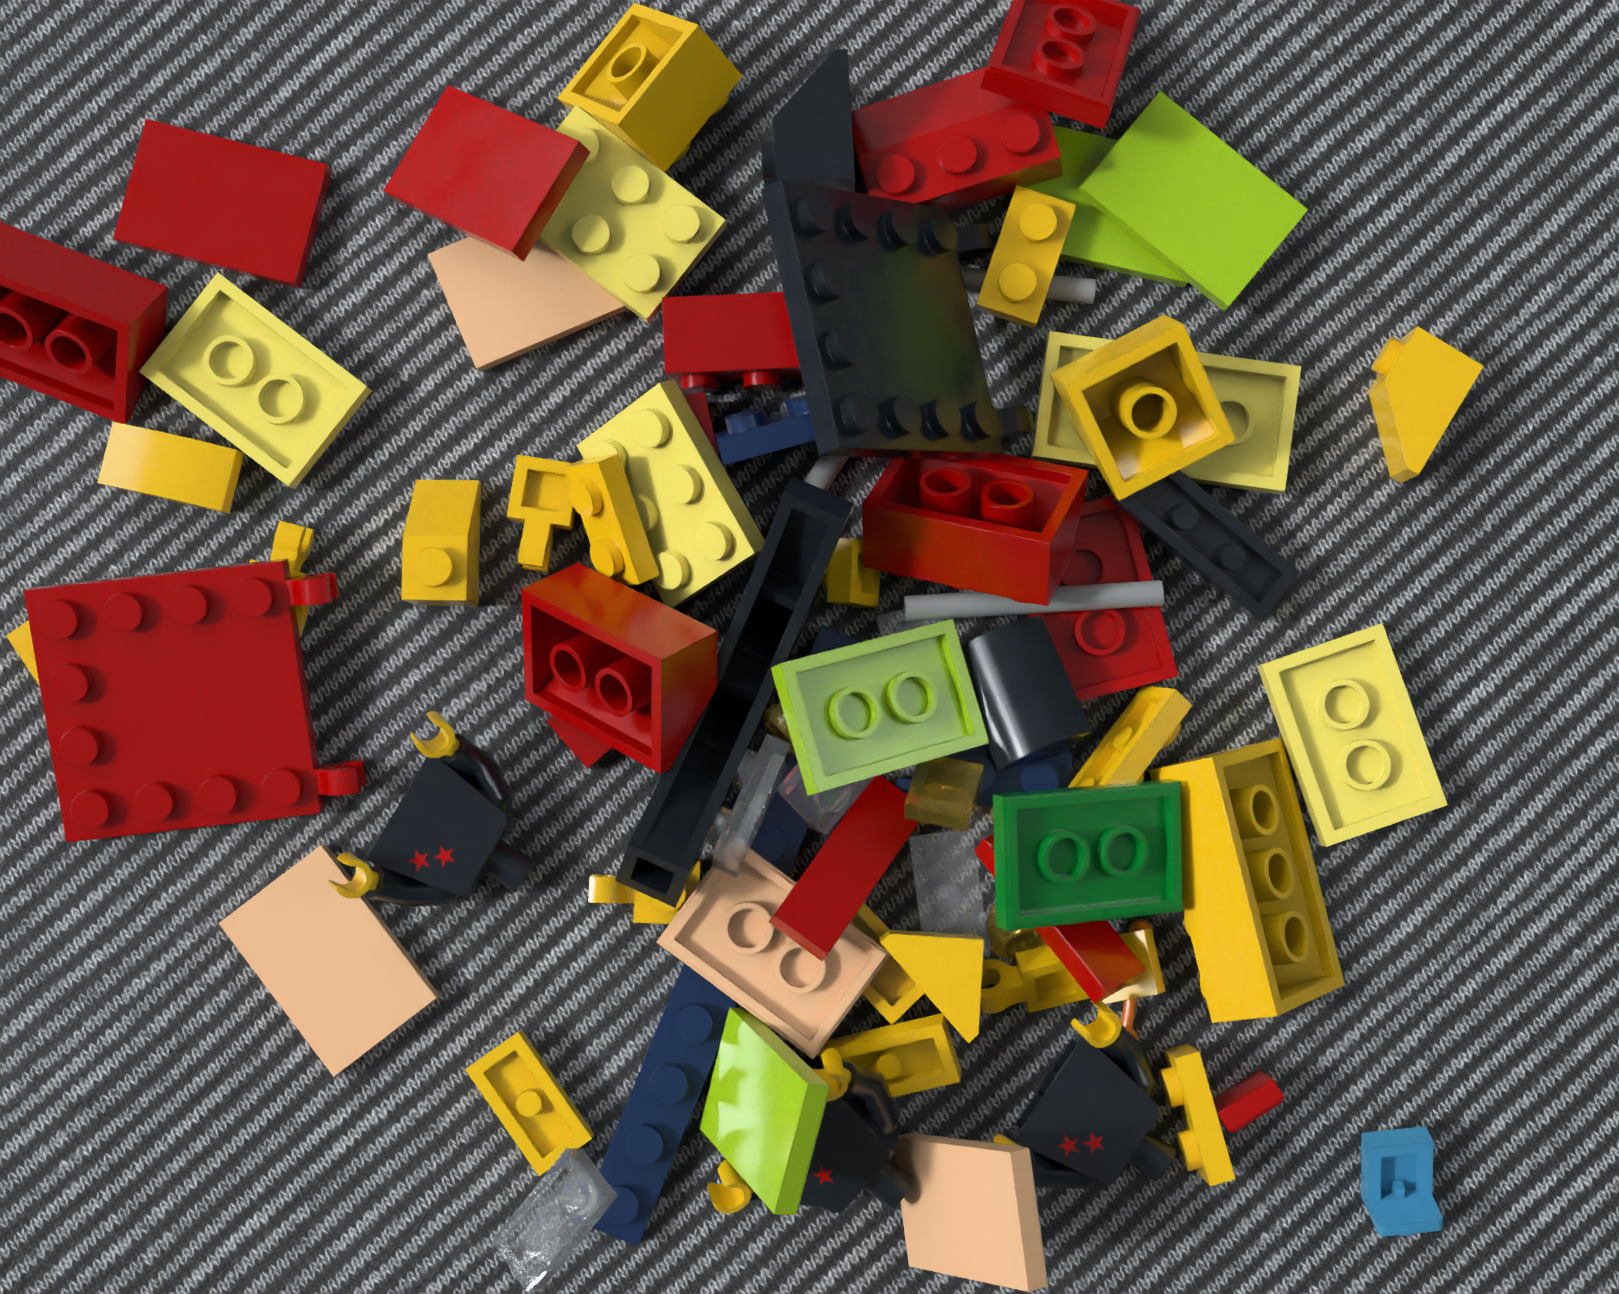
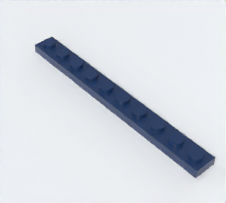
(685, 1047)

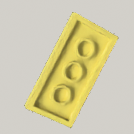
(1253, 394)

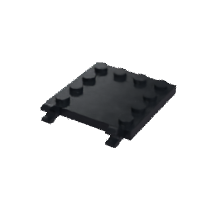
(885, 325)

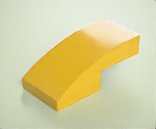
(171, 467)

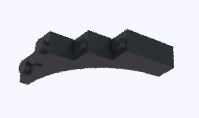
(759, 637)

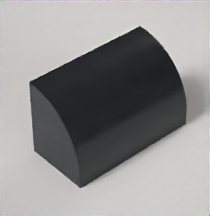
(1023, 694)

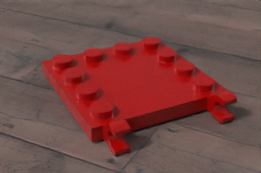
(181, 699)

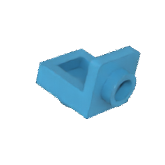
(1399, 1181)

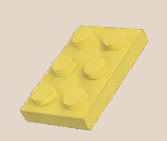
(628, 221)
(255, 381)
(680, 491)
(1352, 735)

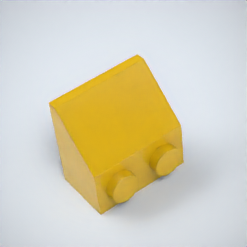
(653, 83)
(1143, 406)

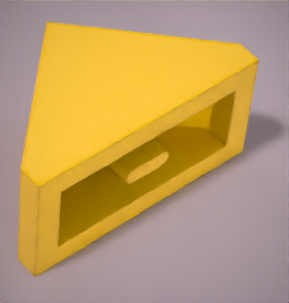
(945, 969)

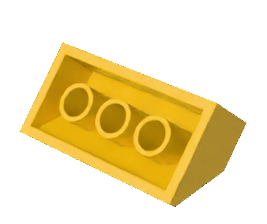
(1251, 884)

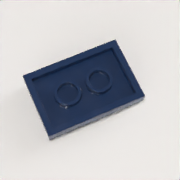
(754, 434)

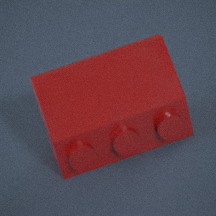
(953, 144)
(76, 324)
(976, 523)
(616, 663)

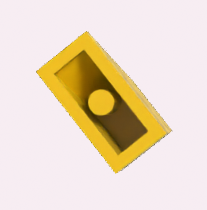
(1417, 397)
(442, 544)

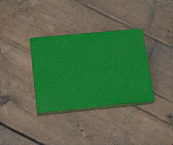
(1087, 853)

